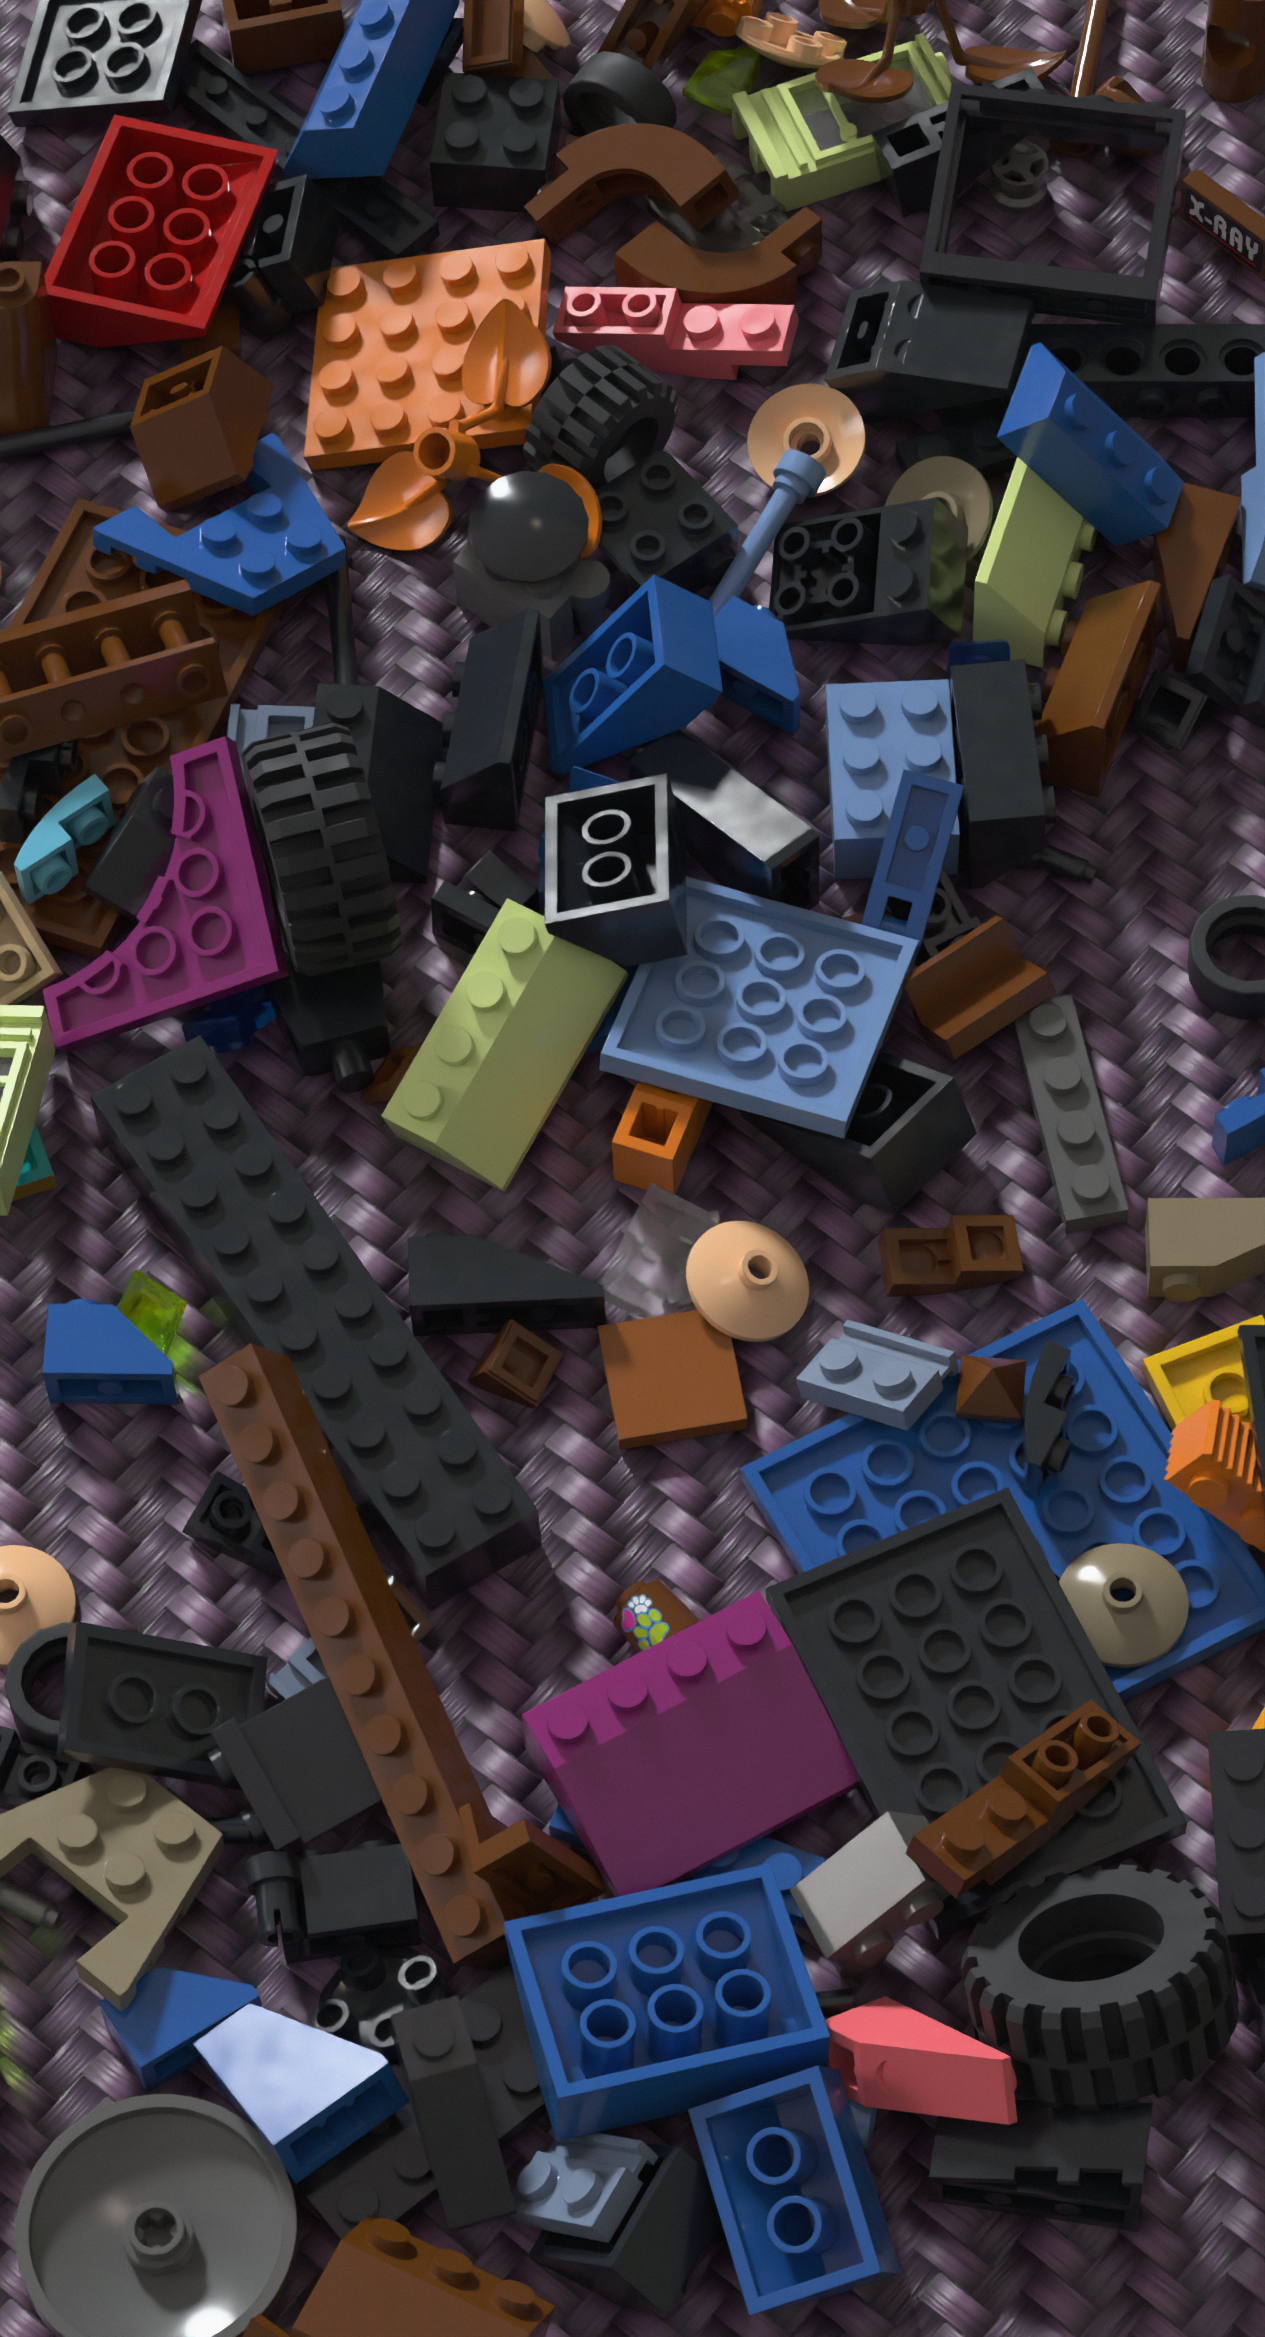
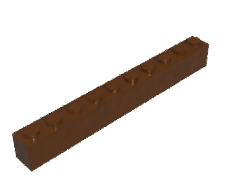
(361, 1642)

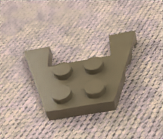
(126, 1851)

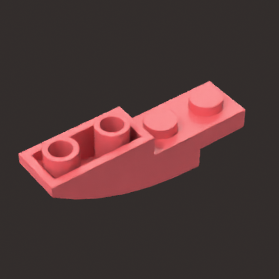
(676, 335)

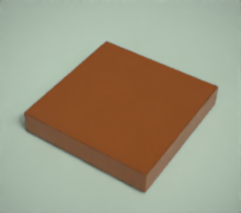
(671, 1379)

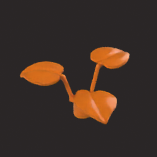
(404, 497)

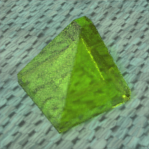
(723, 75)

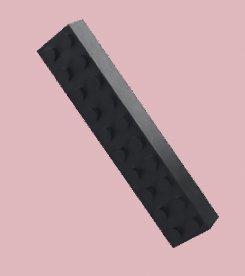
(301, 1291)

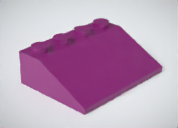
(689, 1749)

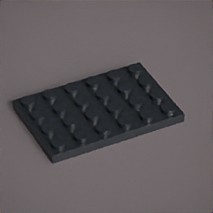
(949, 1660)

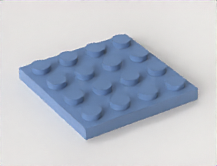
(764, 1010)

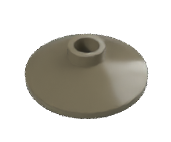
(956, 487)
(1133, 1630)

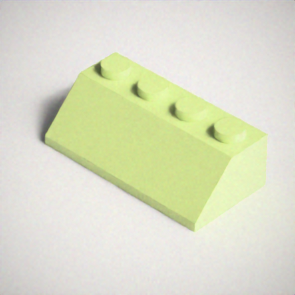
(1030, 568)
(503, 1047)

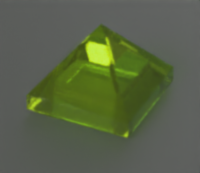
(152, 1309)

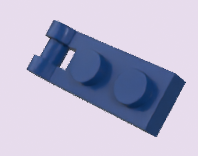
(913, 853)

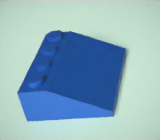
(664, 2000)

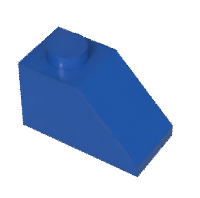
(757, 664)
(103, 1358)
(168, 2017)

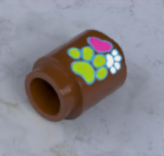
(650, 1614)

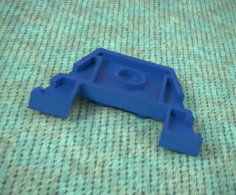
(248, 553)

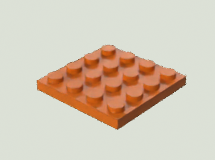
(397, 346)

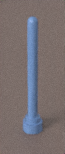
(796, 479)

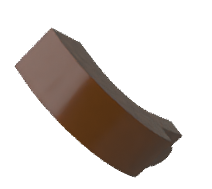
(627, 163)
(748, 276)

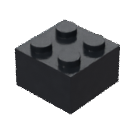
(494, 141)

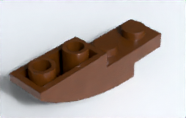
(1026, 1802)

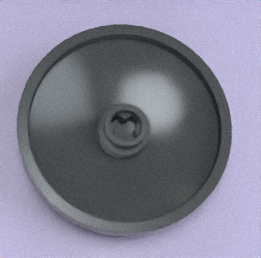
(156, 2223)

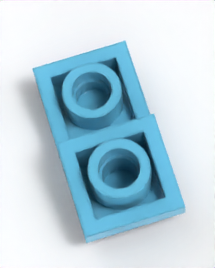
(48, 854)

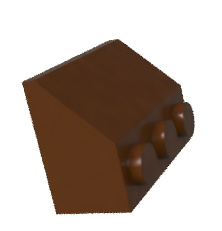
(1097, 685)
(403, 2287)

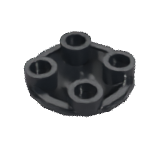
(528, 528)
(373, 1987)

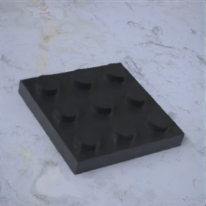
(102, 60)

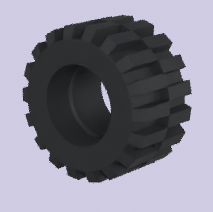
(601, 416)

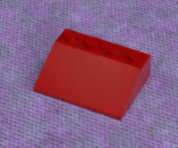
(154, 234)

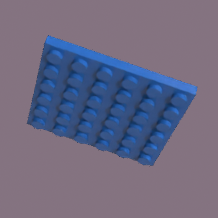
(875, 1480)

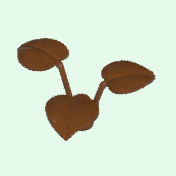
(880, 84)

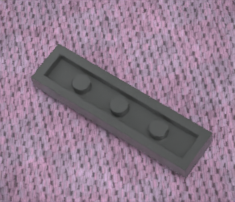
(1069, 1116)

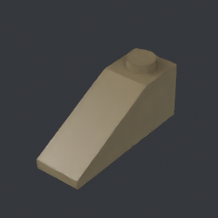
(1203, 1245)

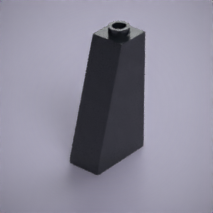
(733, 825)

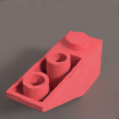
(918, 2065)

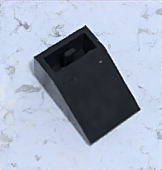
(927, 348)
(872, 575)

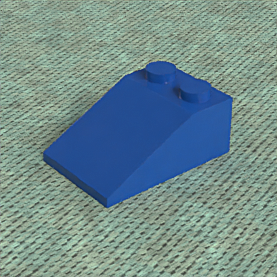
(634, 677)

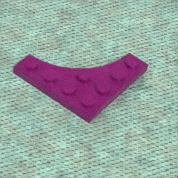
(203, 925)

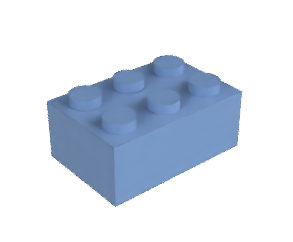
(870, 740)

